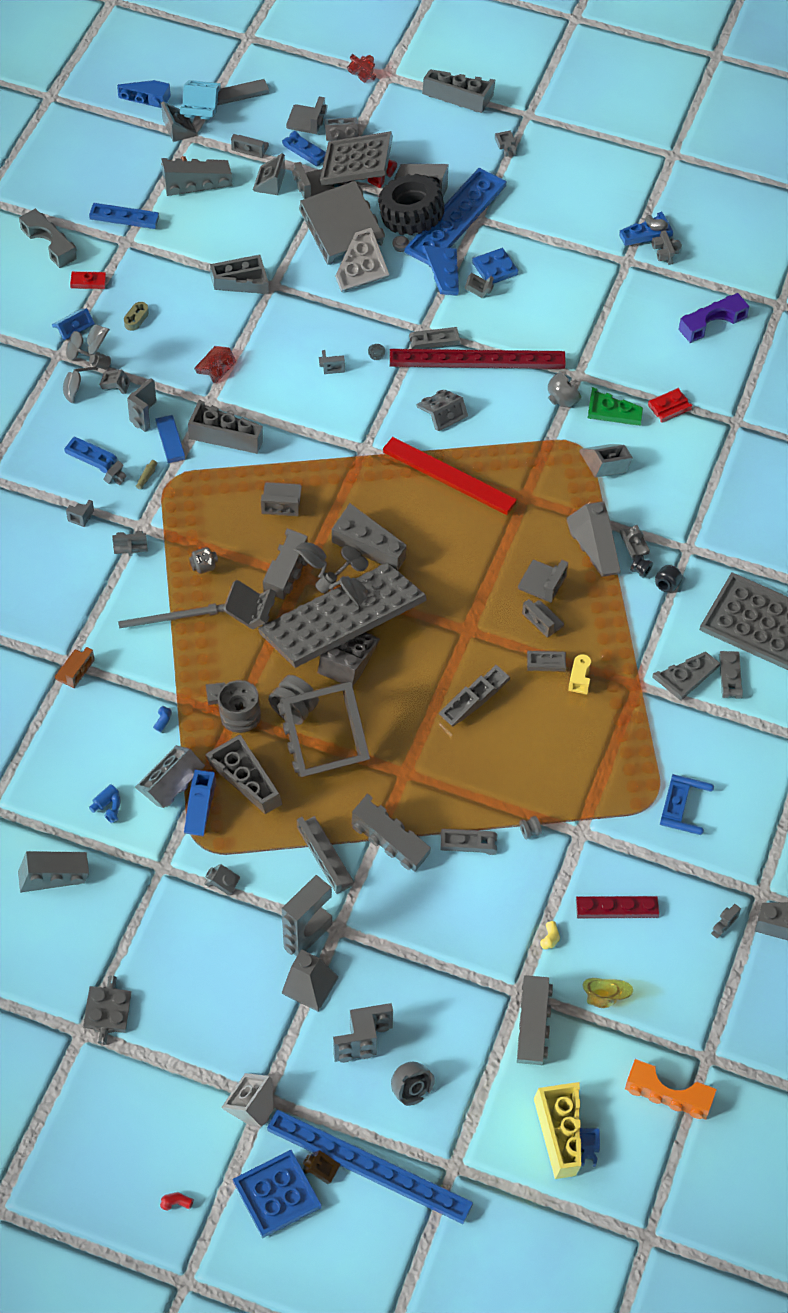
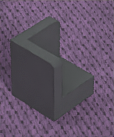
(80, 513)

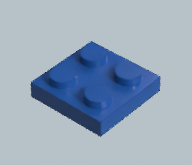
(495, 264)

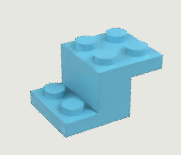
(200, 99)

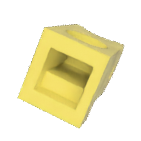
(580, 670)

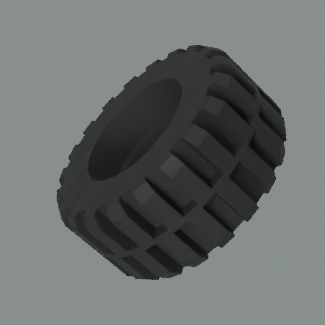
(411, 204)

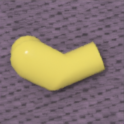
(553, 936)

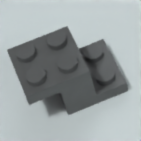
(363, 1028)

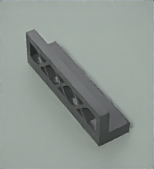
(324, 854)

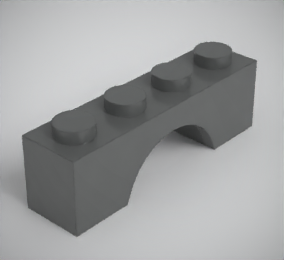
(37, 226)

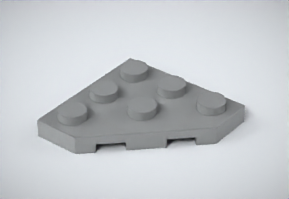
(362, 262)

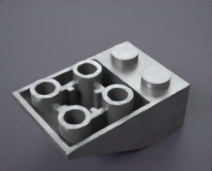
(349, 659)

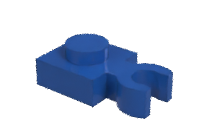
(589, 1144)

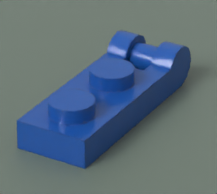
(304, 148)
(90, 454)

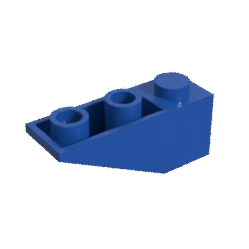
(145, 92)
(199, 802)

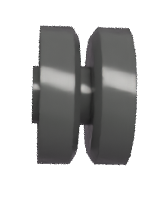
(292, 686)

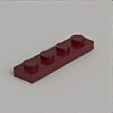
(617, 907)

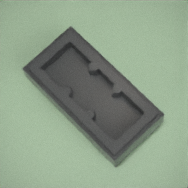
(546, 661)

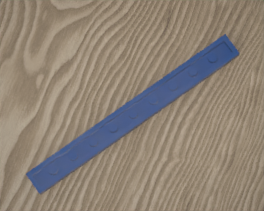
(371, 1167)

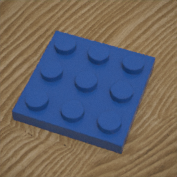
(276, 1193)

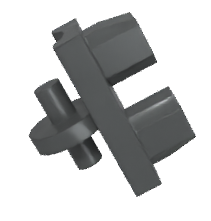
(668, 247)
(634, 541)
(129, 543)

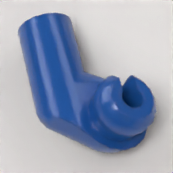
(165, 714)

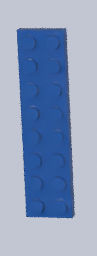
(459, 213)

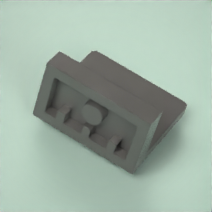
(444, 408)
(281, 499)
(543, 580)

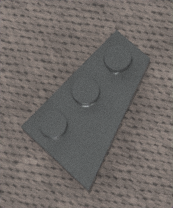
(688, 675)

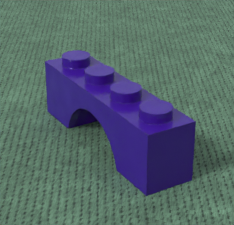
(730, 309)

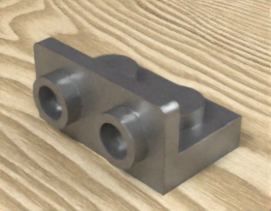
(341, 128)

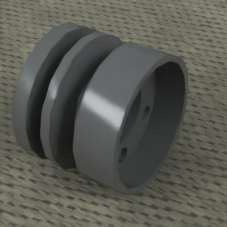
(239, 706)

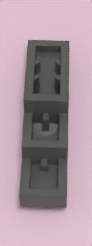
(475, 696)

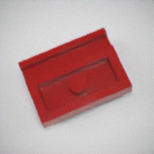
(669, 405)

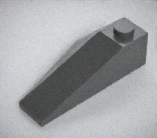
(593, 532)

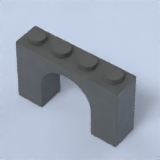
(304, 917)

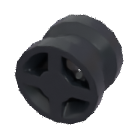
(641, 566)

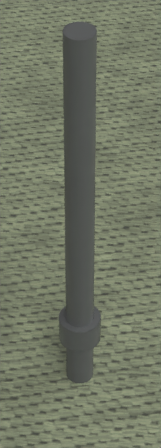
(212, 609)

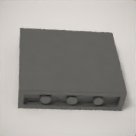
(336, 217)

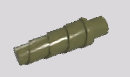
(147, 472)

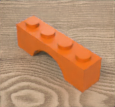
(693, 1100)

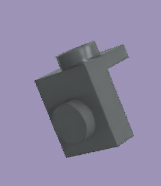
(478, 285)
(222, 879)

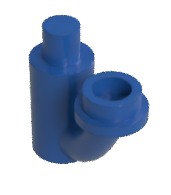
(109, 794)

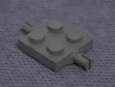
(107, 1009)

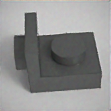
(332, 364)
(115, 379)

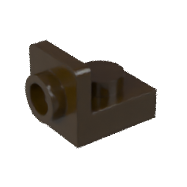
(321, 1166)

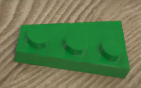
(607, 408)

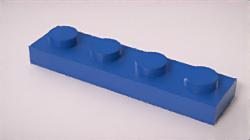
(124, 215)

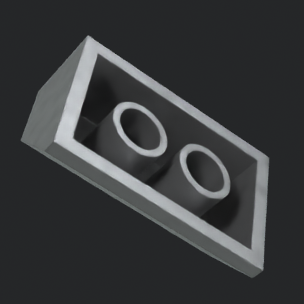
(170, 776)

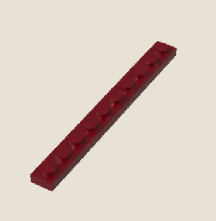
(477, 358)

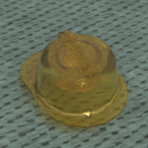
(605, 992)

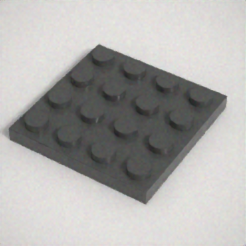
(356, 158)

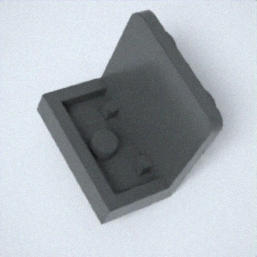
(307, 118)
(309, 182)
(139, 404)
(248, 605)

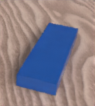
(170, 439)

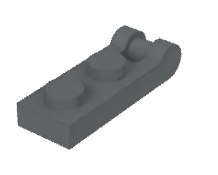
(434, 338)
(730, 674)
(468, 841)

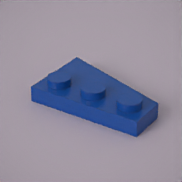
(642, 232)

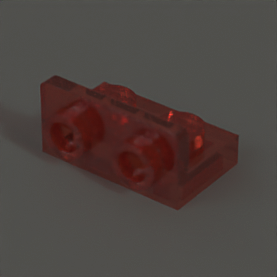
(216, 363)

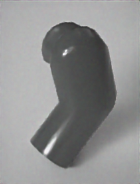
(656, 224)

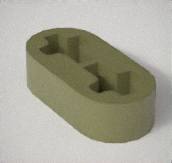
(133, 314)

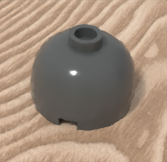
(562, 391)
(411, 1082)

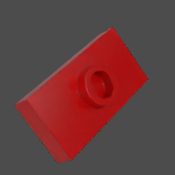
(88, 280)

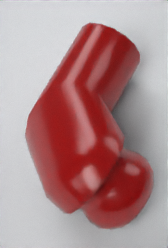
(175, 1198)

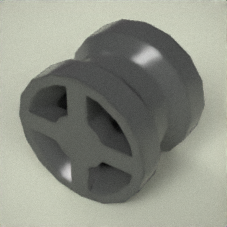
(530, 827)

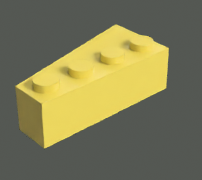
(560, 1125)

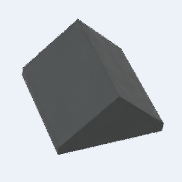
(176, 124)
(270, 176)

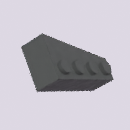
(458, 89)
(195, 175)
(368, 538)
(244, 772)
(389, 834)
(533, 1020)

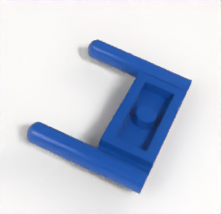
(676, 802)

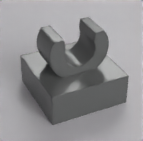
(115, 474)

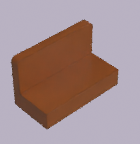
(75, 667)

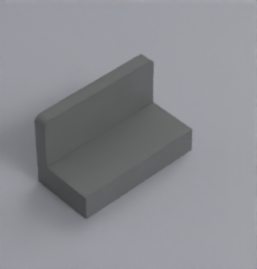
(248, 145)
(542, 617)

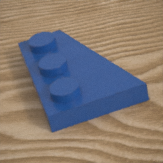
(445, 268)

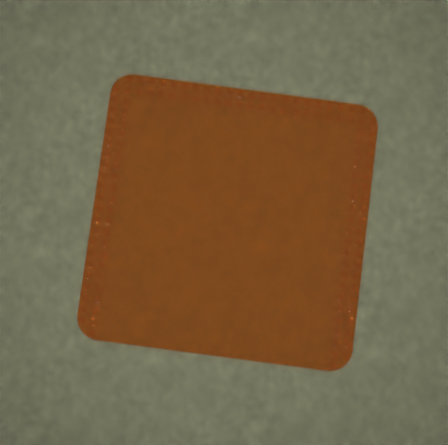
(509, 760)

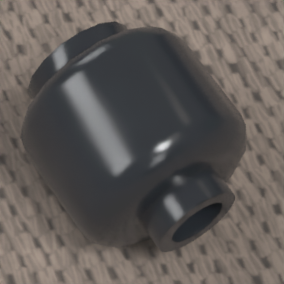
(668, 578)

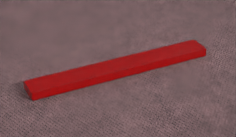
(449, 475)

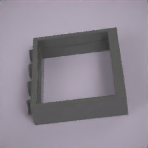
(354, 717)

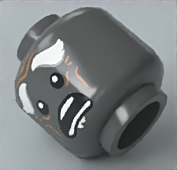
(203, 560)

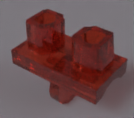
(364, 64)

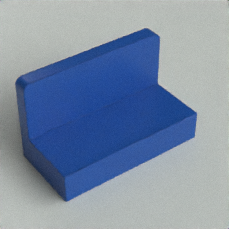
(74, 322)

